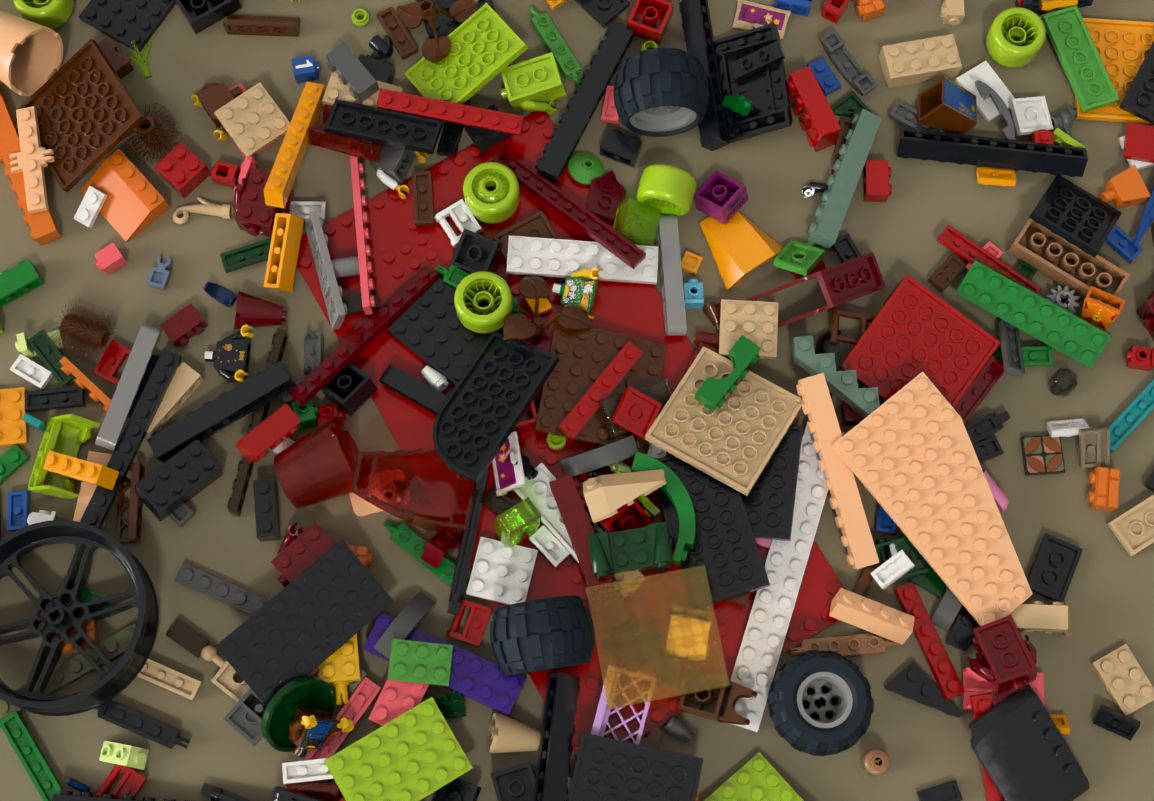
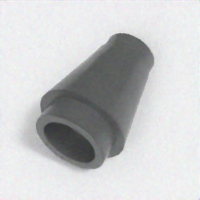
(678, 729)

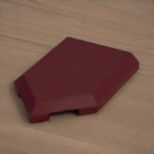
(604, 197)

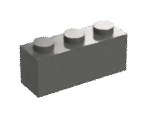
(352, 72)

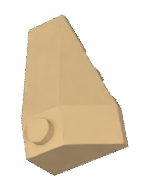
(612, 491)

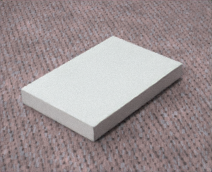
(987, 75)

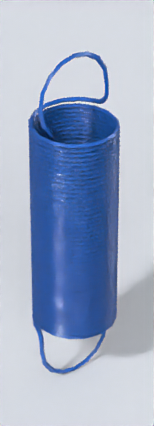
(78, 785)

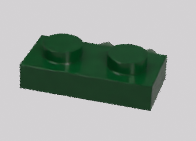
(452, 706)

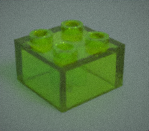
(637, 221)
(517, 522)

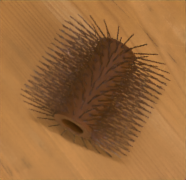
(153, 134)
(85, 330)

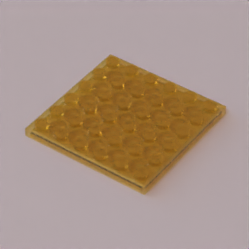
(657, 637)

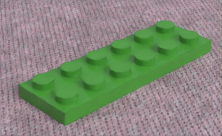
(1080, 59)

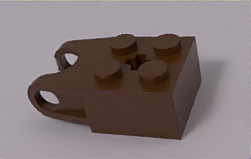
(718, 705)

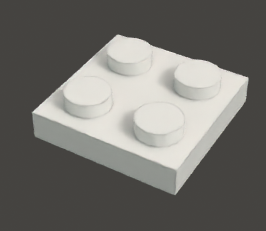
(1030, 115)

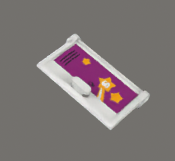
(506, 472)

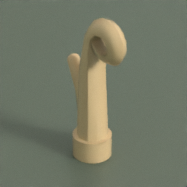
(225, 211)

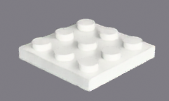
(501, 572)

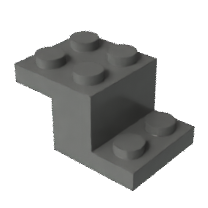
(247, 717)

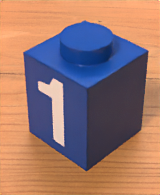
(305, 69)

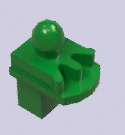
(738, 104)

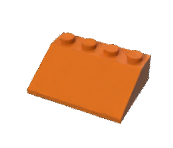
(131, 198)

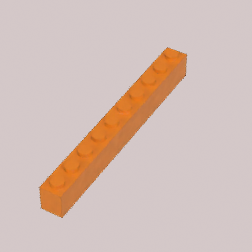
(42, 224)

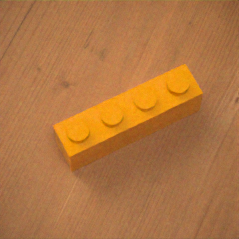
(283, 252)
(81, 470)

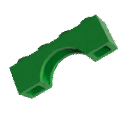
(713, 391)

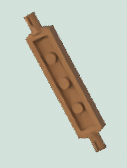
(846, 645)

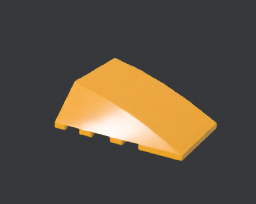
(738, 247)

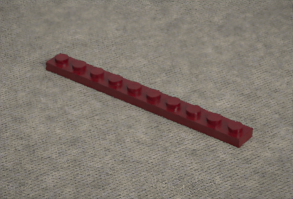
(572, 210)
(363, 336)

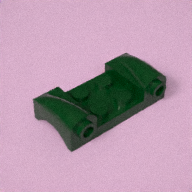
(887, 549)
(630, 550)

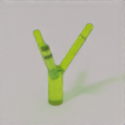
(142, 62)

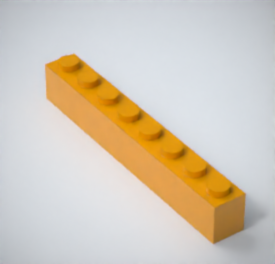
(294, 145)

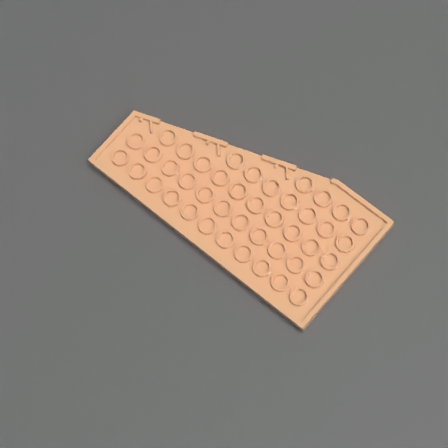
(931, 484)

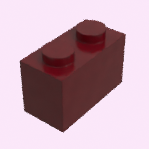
(184, 325)
(440, 548)

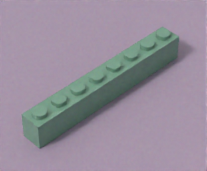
(844, 179)

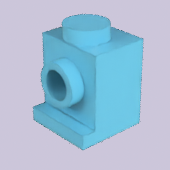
(693, 301)

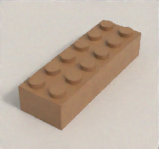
(1066, 262)

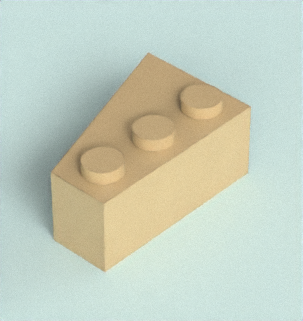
(1042, 617)

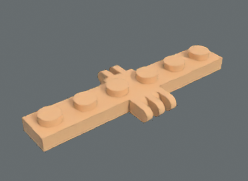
(31, 160)

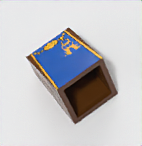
(947, 107)

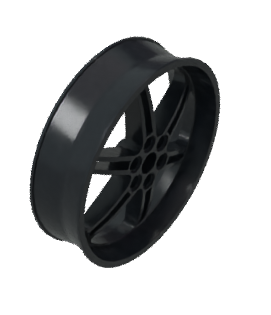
(120, 672)

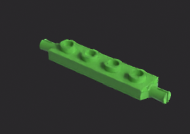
(555, 43)

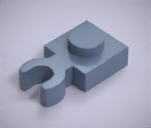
(159, 276)

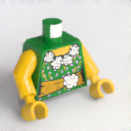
(579, 289)

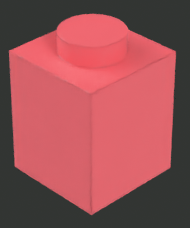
(109, 259)

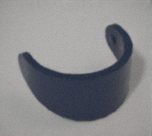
(220, 294)

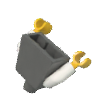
(395, 165)

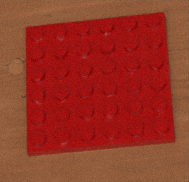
(920, 335)

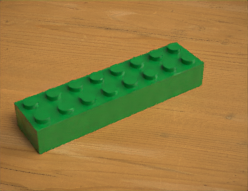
(1033, 313)

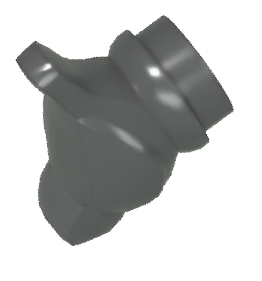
(1064, 120)

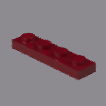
(979, 388)

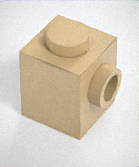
(952, 12)

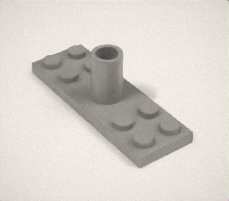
(329, 269)

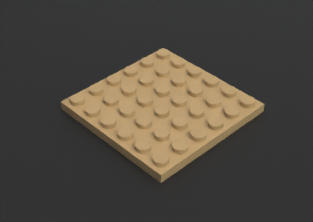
(732, 440)

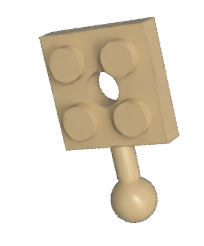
(225, 676)

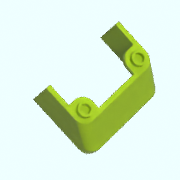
(64, 436)

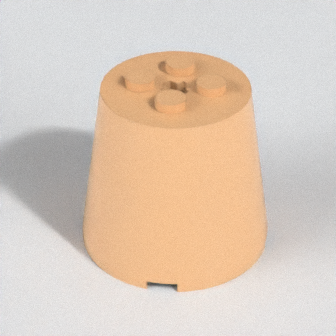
(27, 54)

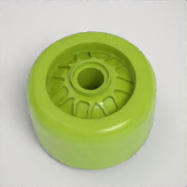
(45, 12)
(1015, 37)
(667, 189)
(496, 204)
(478, 289)

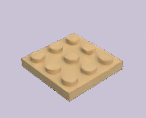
(253, 120)
(751, 319)

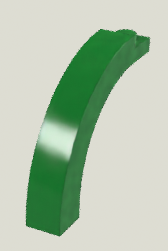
(680, 499)

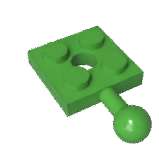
(799, 257)

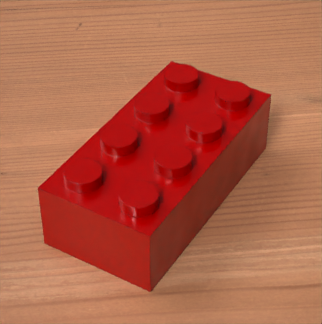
(812, 109)

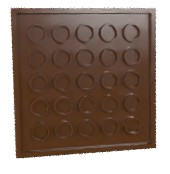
(83, 114)
(582, 360)

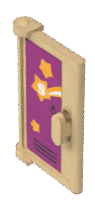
(756, 15)

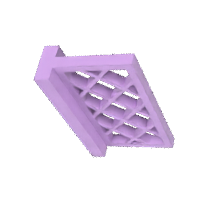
(603, 714)

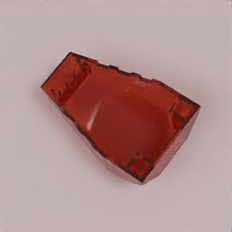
(415, 488)

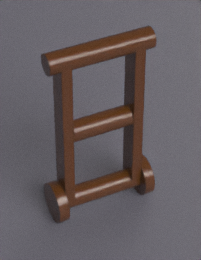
(836, 313)

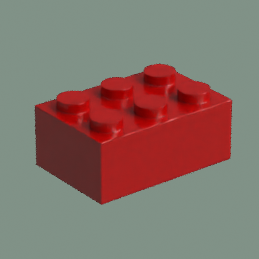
(268, 434)

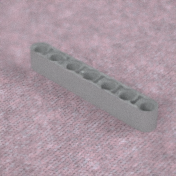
(671, 276)
(128, 387)

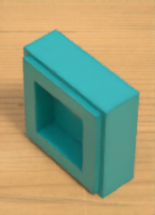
(34, 422)

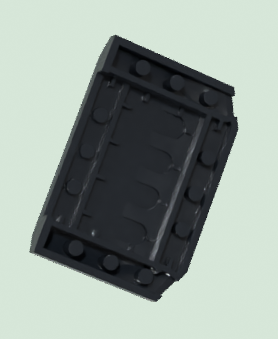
(765, 88)
(1026, 751)

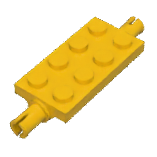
(342, 669)

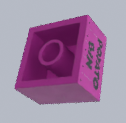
(720, 197)

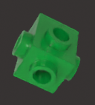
(306, 414)

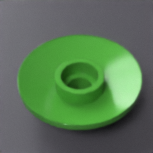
(582, 173)

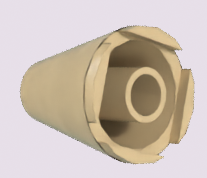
(511, 735)

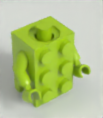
(533, 84)

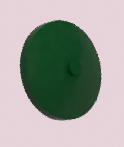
(302, 692)

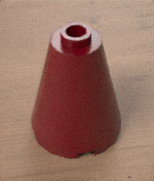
(257, 312)

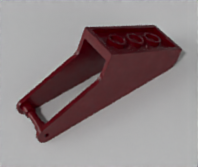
(839, 283)

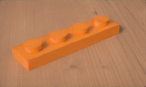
(82, 381)

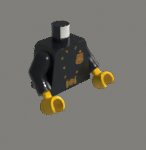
(232, 355)

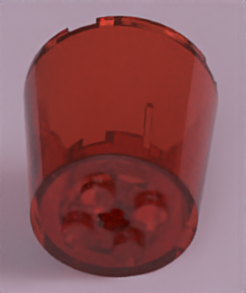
(318, 465)

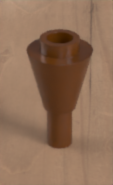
(712, 312)

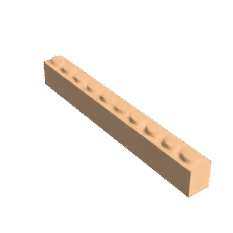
(839, 477)

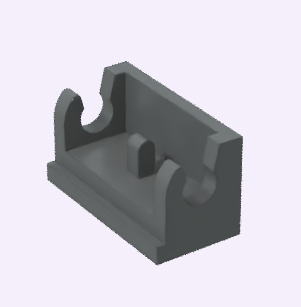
(313, 351)

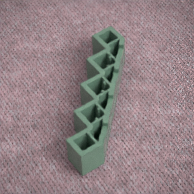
(840, 383)

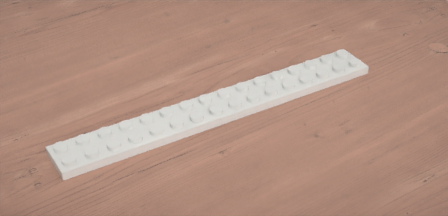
(775, 603)

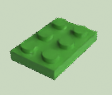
(420, 662)

